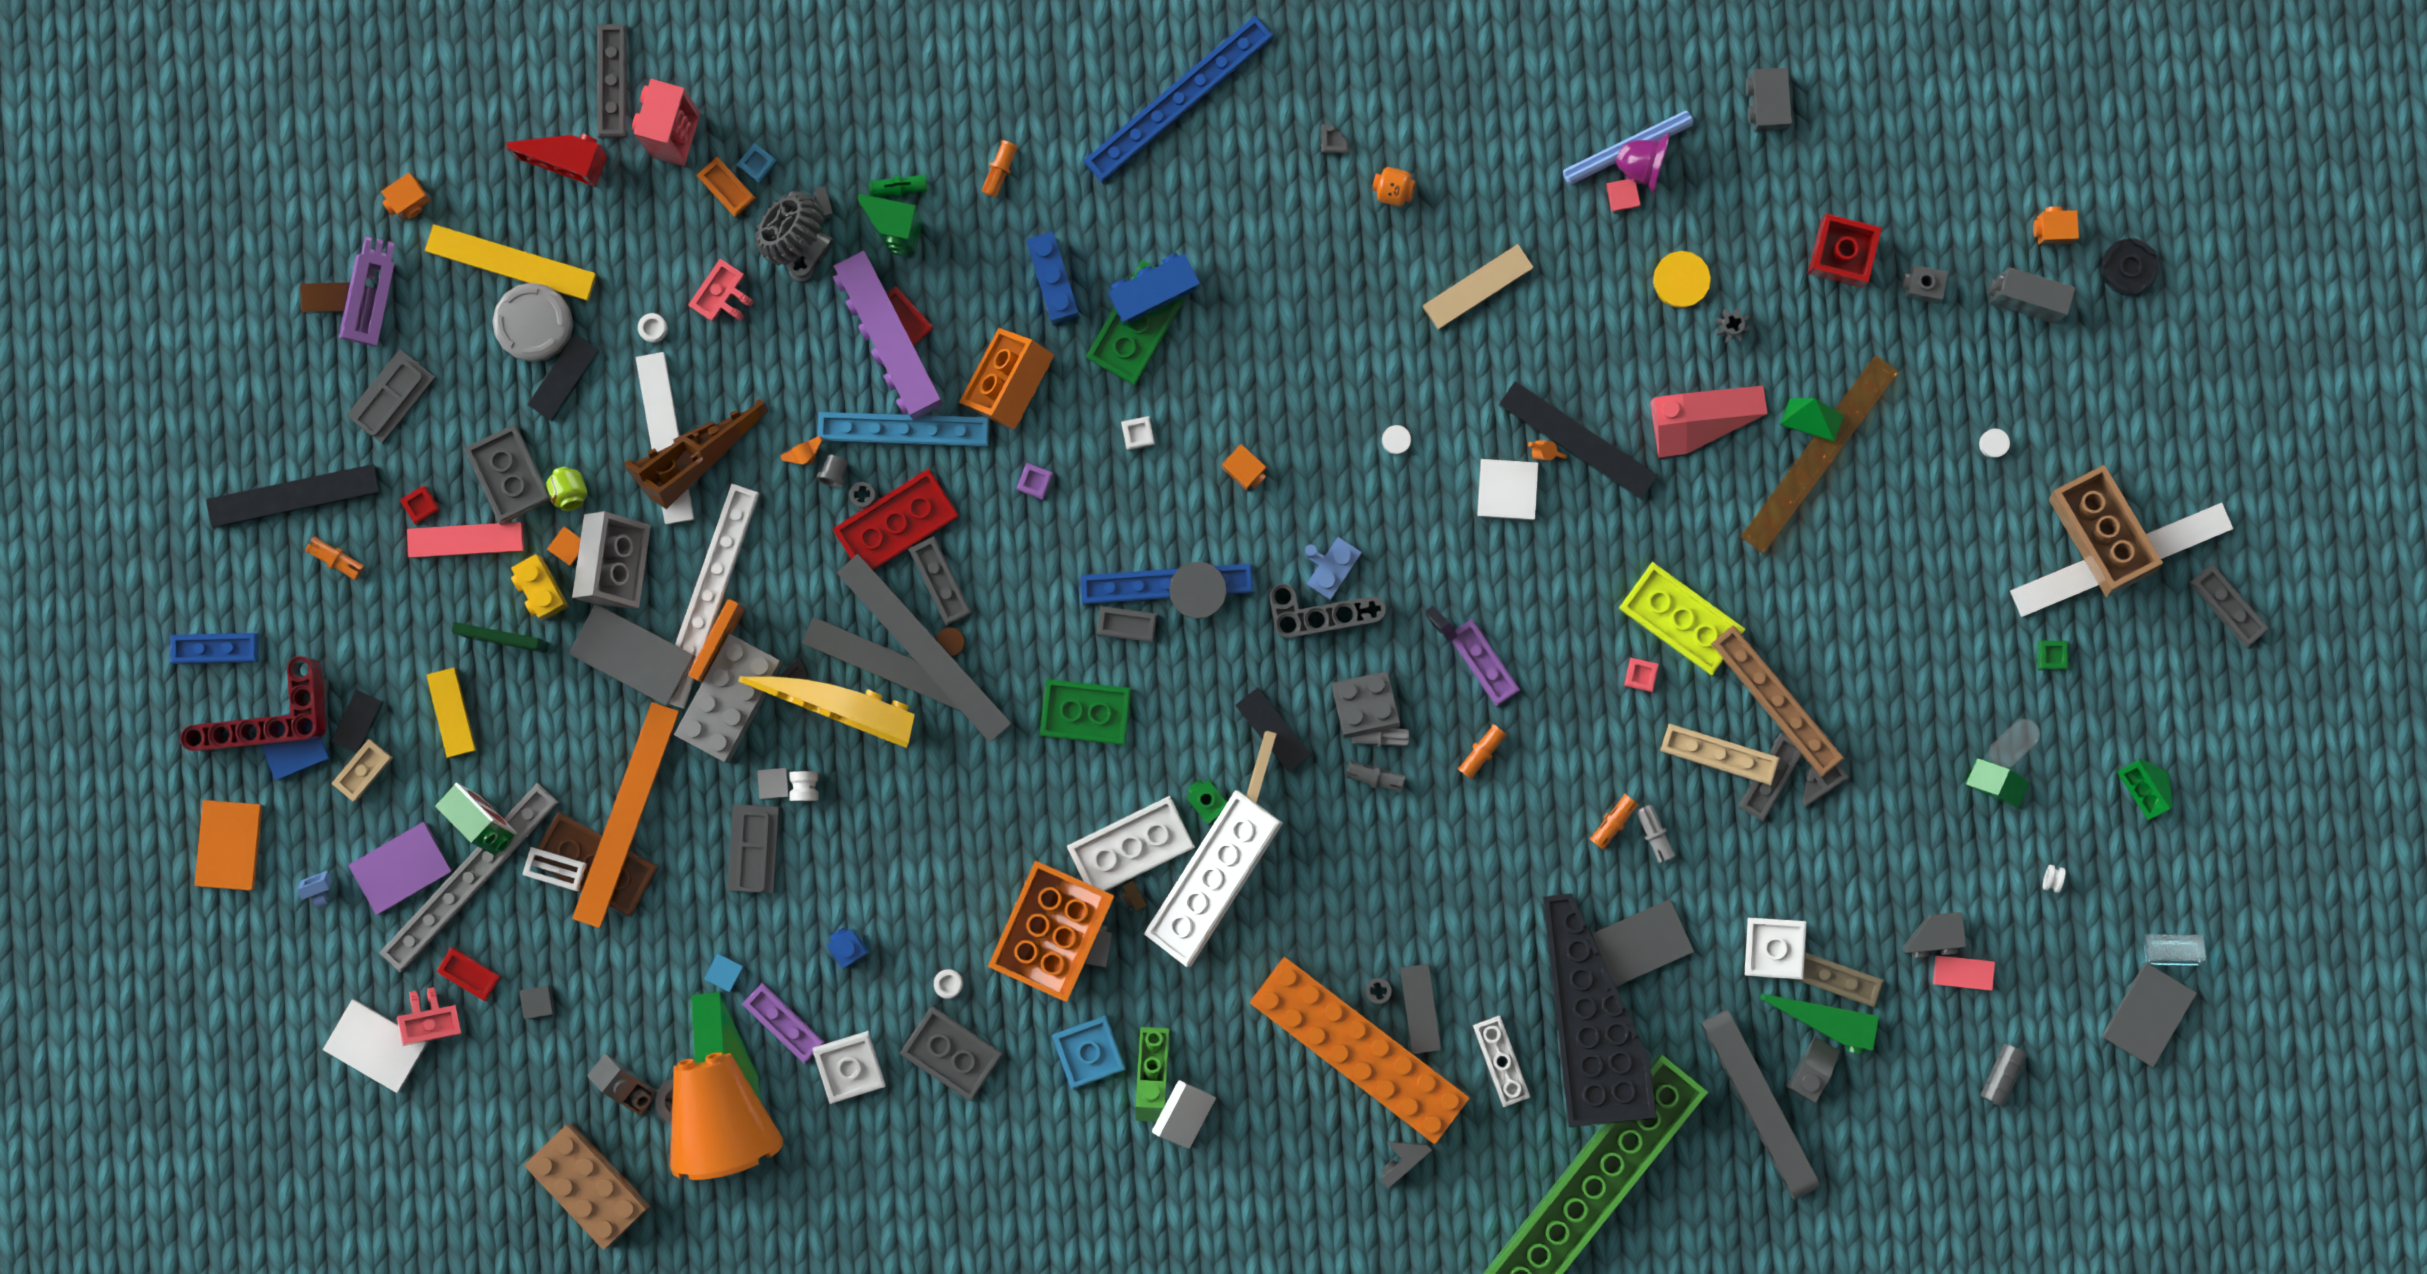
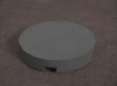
(1197, 590)

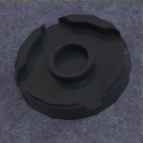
(2129, 266)

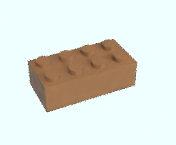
(2105, 531)
(587, 1186)

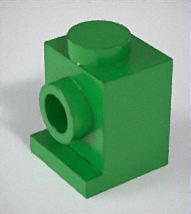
(1210, 811)

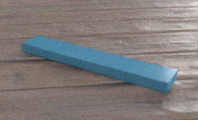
(904, 430)

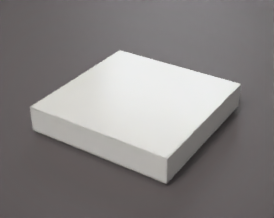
(1507, 489)
(1775, 948)
(849, 1067)
(1183, 1114)

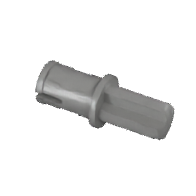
(1393, 737)
(1655, 833)

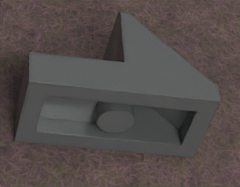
(1410, 1155)

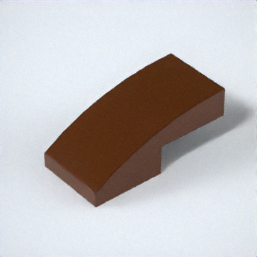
(324, 297)

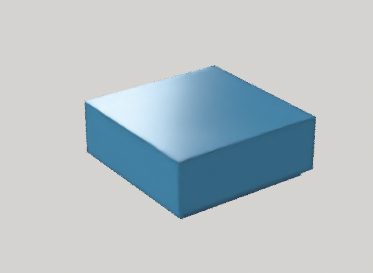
(757, 163)
(723, 972)

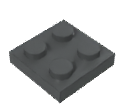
(1365, 705)

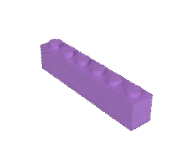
(888, 335)

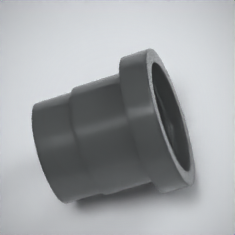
(833, 472)

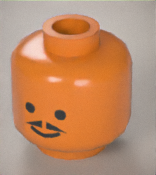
(1394, 186)

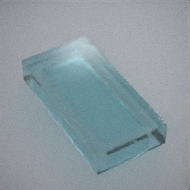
(2174, 949)

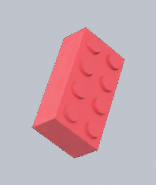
(666, 122)

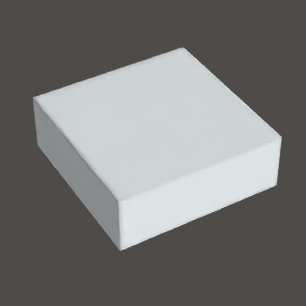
(1137, 433)

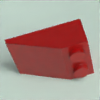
(565, 155)

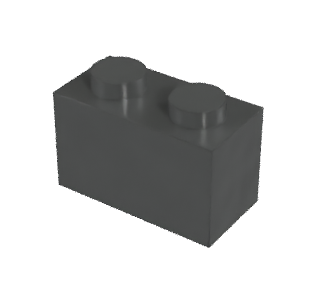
(1769, 99)

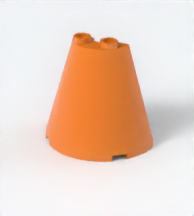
(717, 1120)

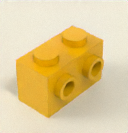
(539, 587)

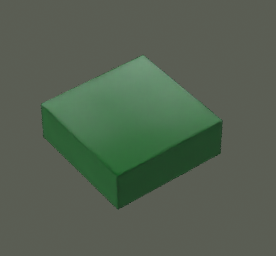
(2052, 655)

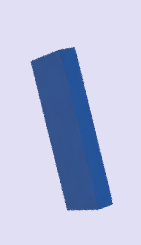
(214, 648)

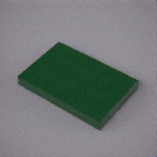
(500, 637)

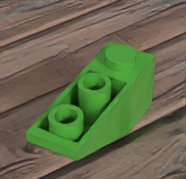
(1151, 1073)

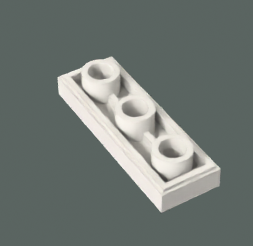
(1495, 1043)

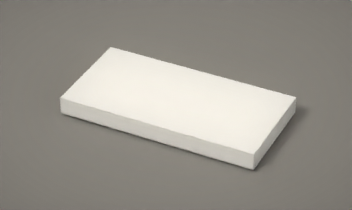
(1131, 845)

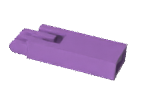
(365, 304)

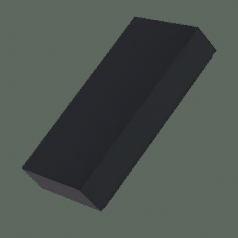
(357, 721)

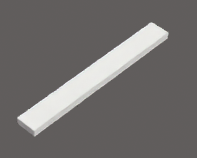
(714, 578)
(2079, 578)

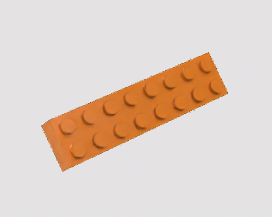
(1359, 1050)

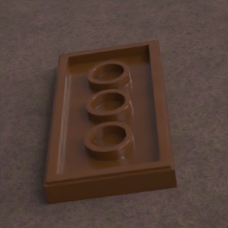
(581, 843)

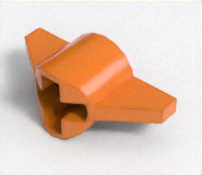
(1545, 450)
(803, 453)

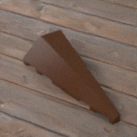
(674, 469)

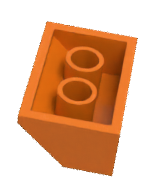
(1007, 378)

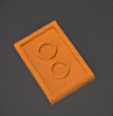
(723, 626)
(228, 845)

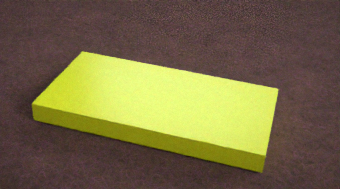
(1678, 617)

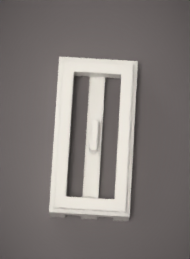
(577, 875)

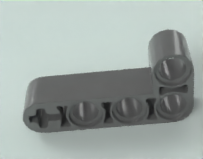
(1328, 612)

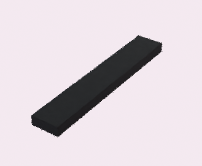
(1577, 440)
(293, 496)

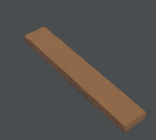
(1777, 701)

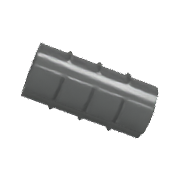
(2003, 1075)

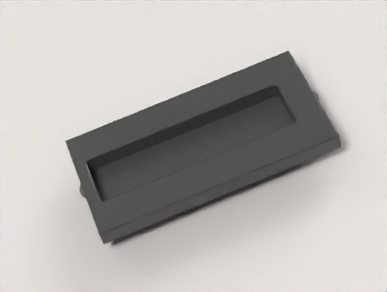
(391, 396)
(753, 848)

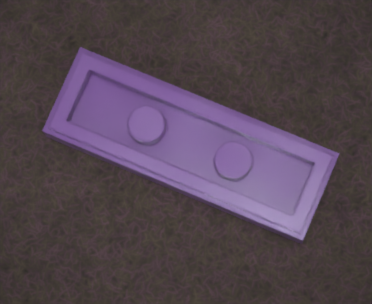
(1484, 663)
(783, 1022)

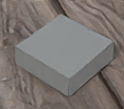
(773, 783)

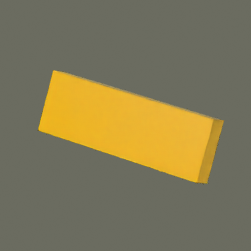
(451, 712)

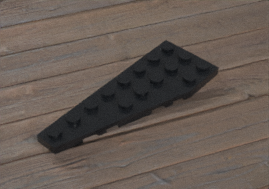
(1600, 1050)

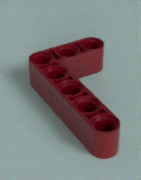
(267, 726)

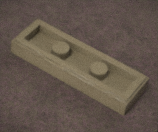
(1841, 980)

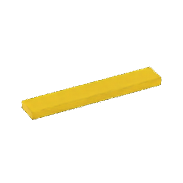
(510, 262)

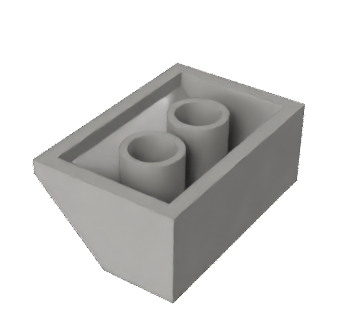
(611, 560)

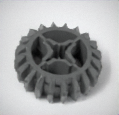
(789, 228)

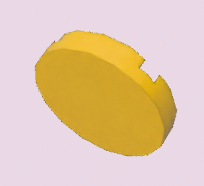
(1681, 279)

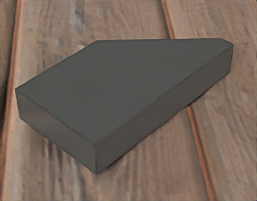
(1818, 786)

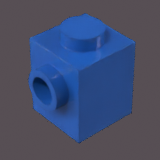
(847, 947)

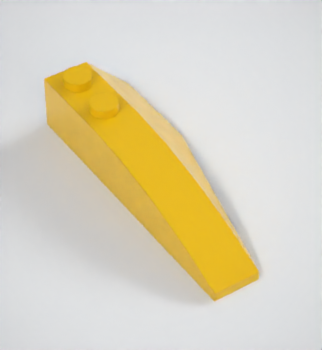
(841, 704)

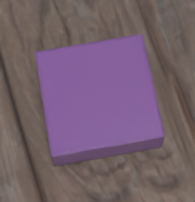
(1034, 481)

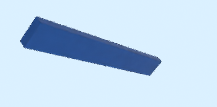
(1178, 99)

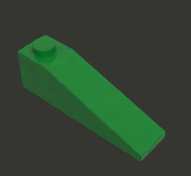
(1841, 1025)

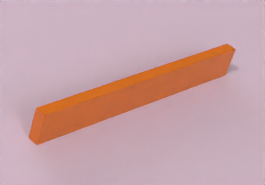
(626, 815)

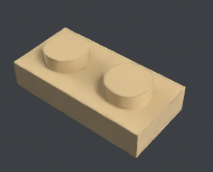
(362, 770)

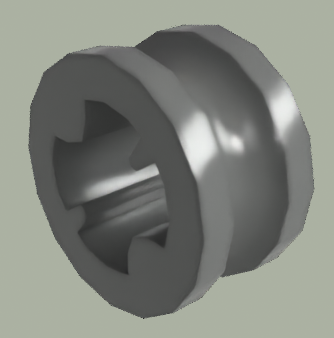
(856, 488)
(1372, 997)

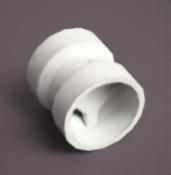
(804, 786)

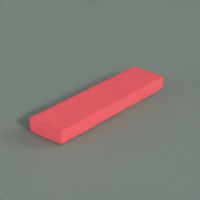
(465, 540)

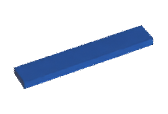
(1153, 584)

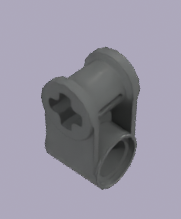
(811, 258)

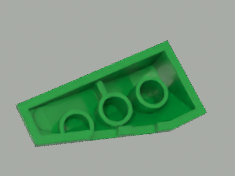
(716, 1032)

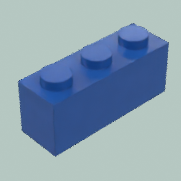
(1052, 278)
(1153, 288)

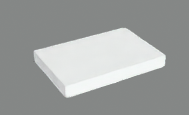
(373, 1046)

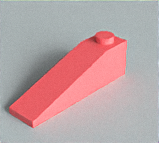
(1698, 418)

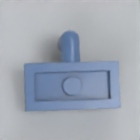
(1332, 566)

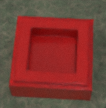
(420, 505)

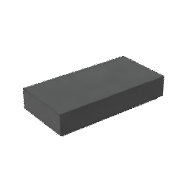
(1126, 624)

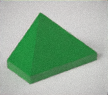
(1812, 418)
(2148, 787)

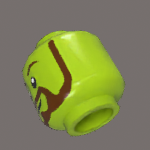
(566, 488)

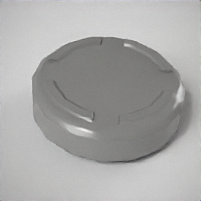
(532, 322)

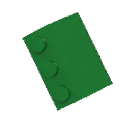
(894, 222)

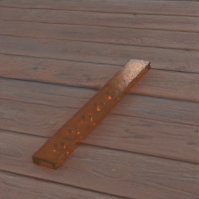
(1817, 456)

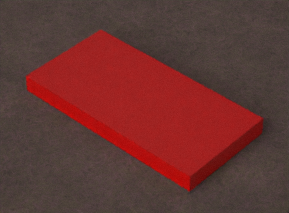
(897, 521)

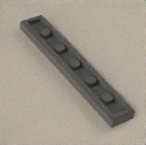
(873, 659)

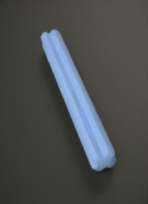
(1608, 156)

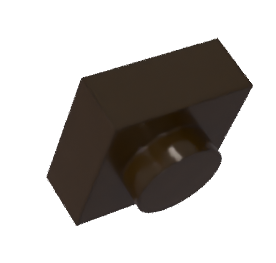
(1133, 897)

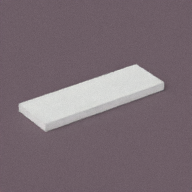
(1213, 878)

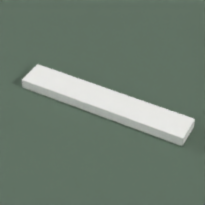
(662, 421)

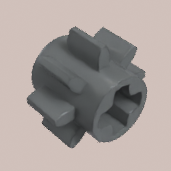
(1730, 333)

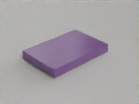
(400, 868)

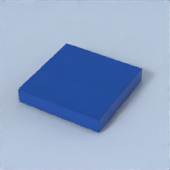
(294, 757)

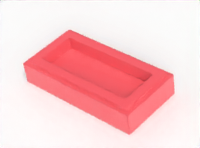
(1963, 972)

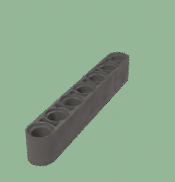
(1760, 1105)

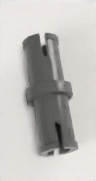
(1375, 776)

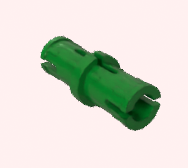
(898, 186)

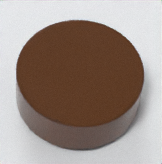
(951, 641)

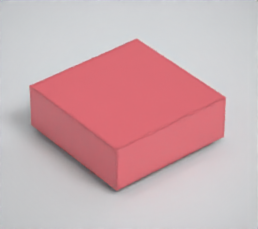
(1623, 195)
(1641, 675)

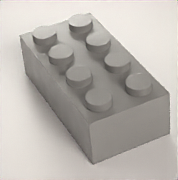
(722, 704)

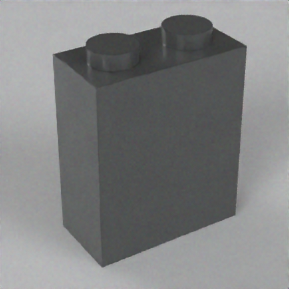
(2031, 295)

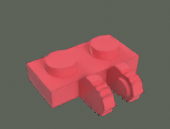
(717, 290)
(429, 1024)

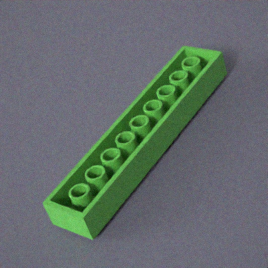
(1598, 1180)

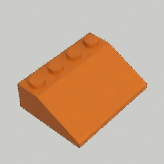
(1051, 931)

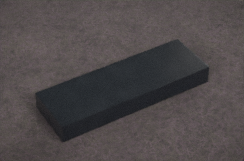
(563, 377)
(1264, 717)

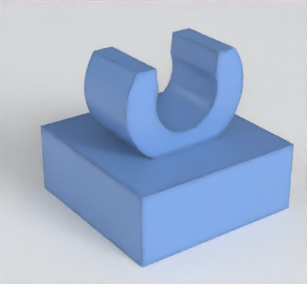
(316, 888)

